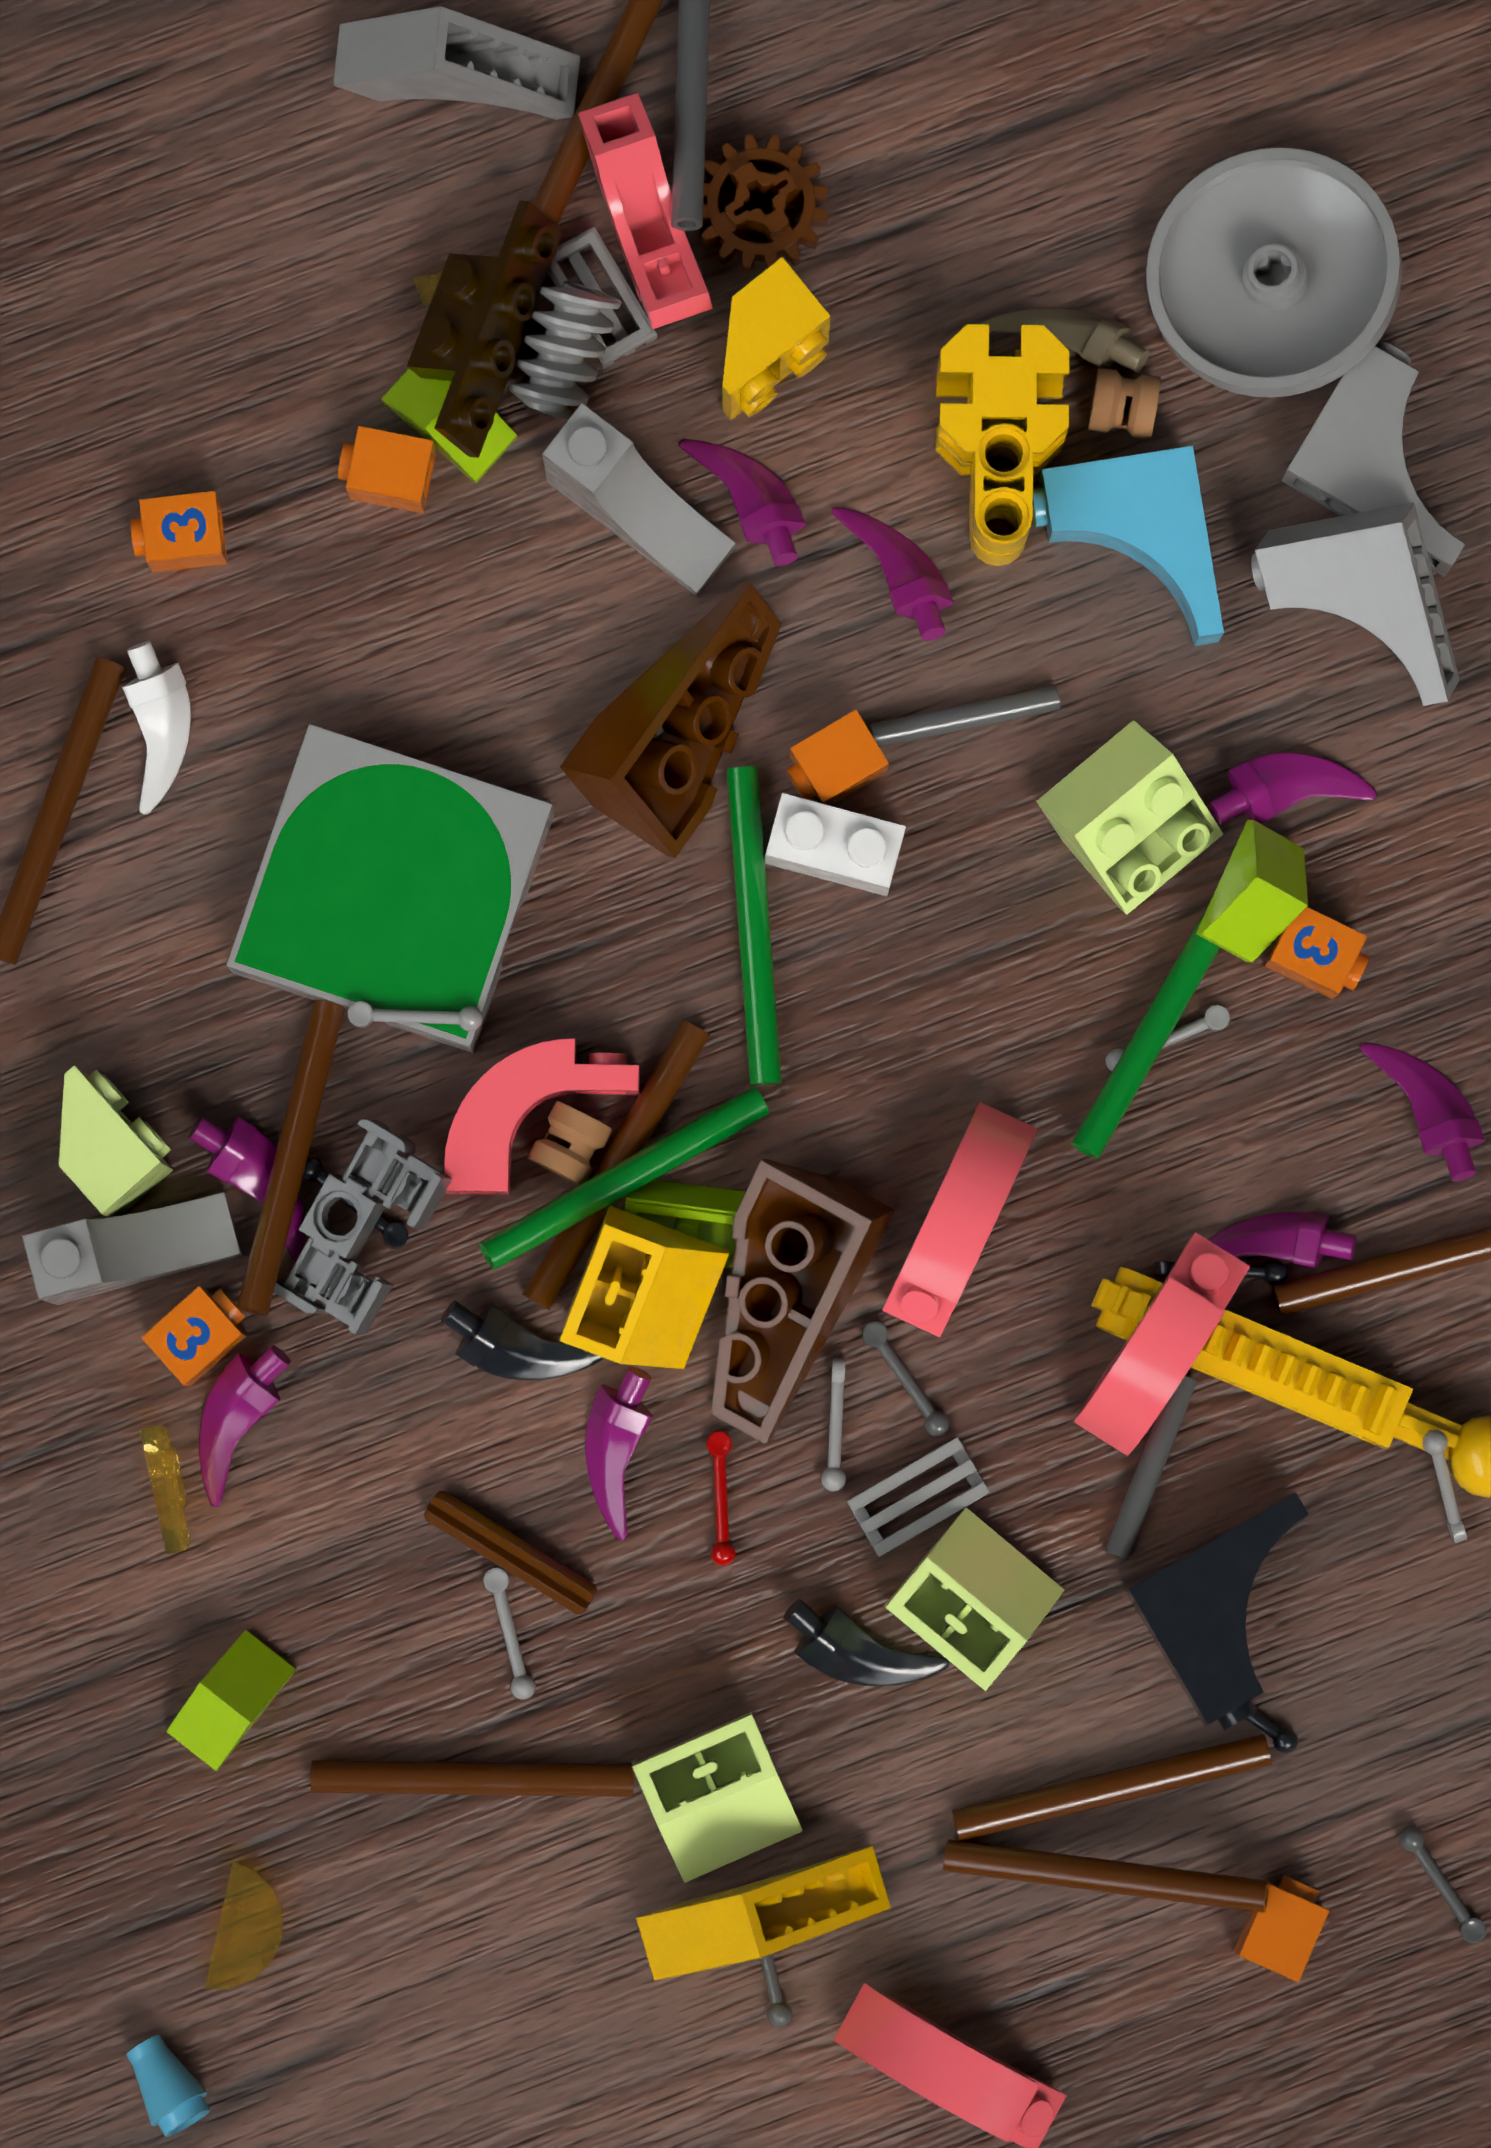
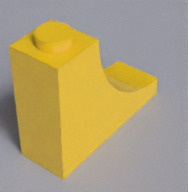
(763, 1915)

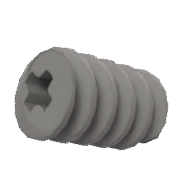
(564, 349)

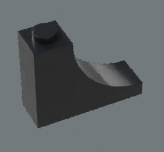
(1200, 1613)

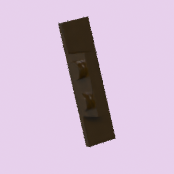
(480, 325)

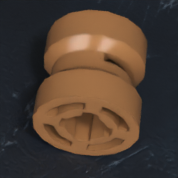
(1110, 399)
(570, 1128)

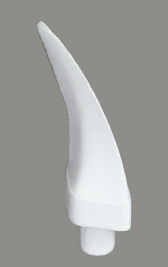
(164, 717)

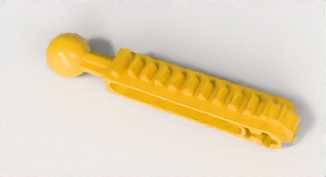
(1309, 1382)

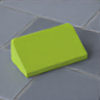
(690, 1209)

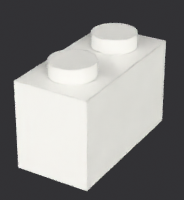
(834, 844)

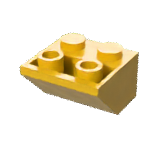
(771, 333)
(643, 1292)

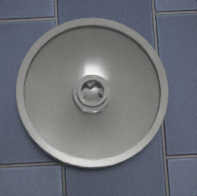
(1274, 272)

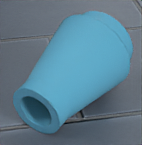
(167, 2087)

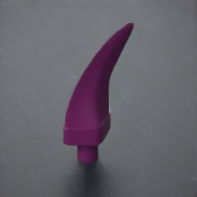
(761, 499)
(912, 577)
(1282, 780)
(1441, 1111)
(245, 1161)
(1287, 1236)
(233, 1406)
(611, 1437)

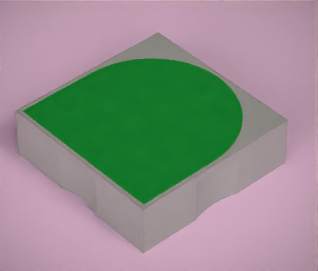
(389, 884)

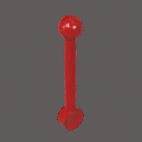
(719, 1446)

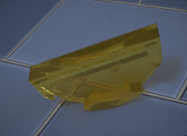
(167, 1487)
(247, 1930)

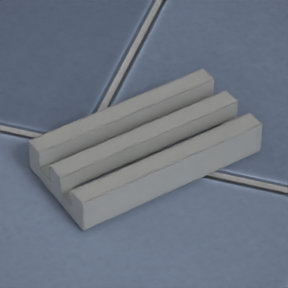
(625, 343)
(964, 1470)

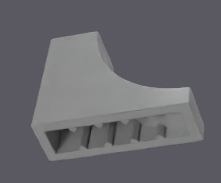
(454, 58)
(1356, 450)
(617, 488)
(1372, 573)
(130, 1248)

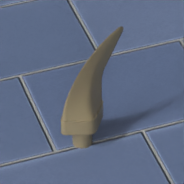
(1088, 334)

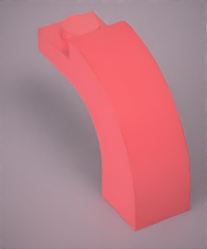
(640, 211)
(499, 1102)
(960, 1219)
(1162, 1345)
(948, 2069)

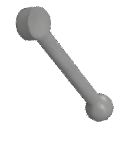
(362, 1015)
(1214, 1019)
(1435, 1443)
(833, 1476)
(497, 1582)

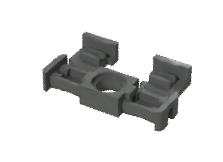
(321, 1266)

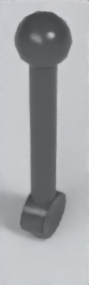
(876, 1336)
(1471, 1928)
(779, 2012)

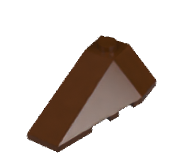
(662, 738)
(792, 1274)

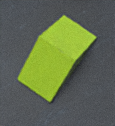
(419, 405)
(1257, 893)
(230, 1699)

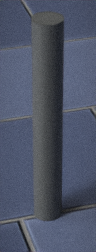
(965, 716)
(1149, 1471)

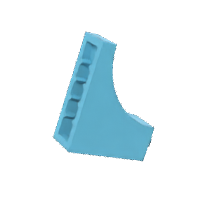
(1147, 511)

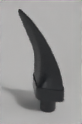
(509, 1349)
(850, 1655)

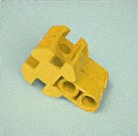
(1001, 422)

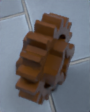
(784, 190)

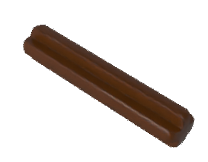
(510, 1552)

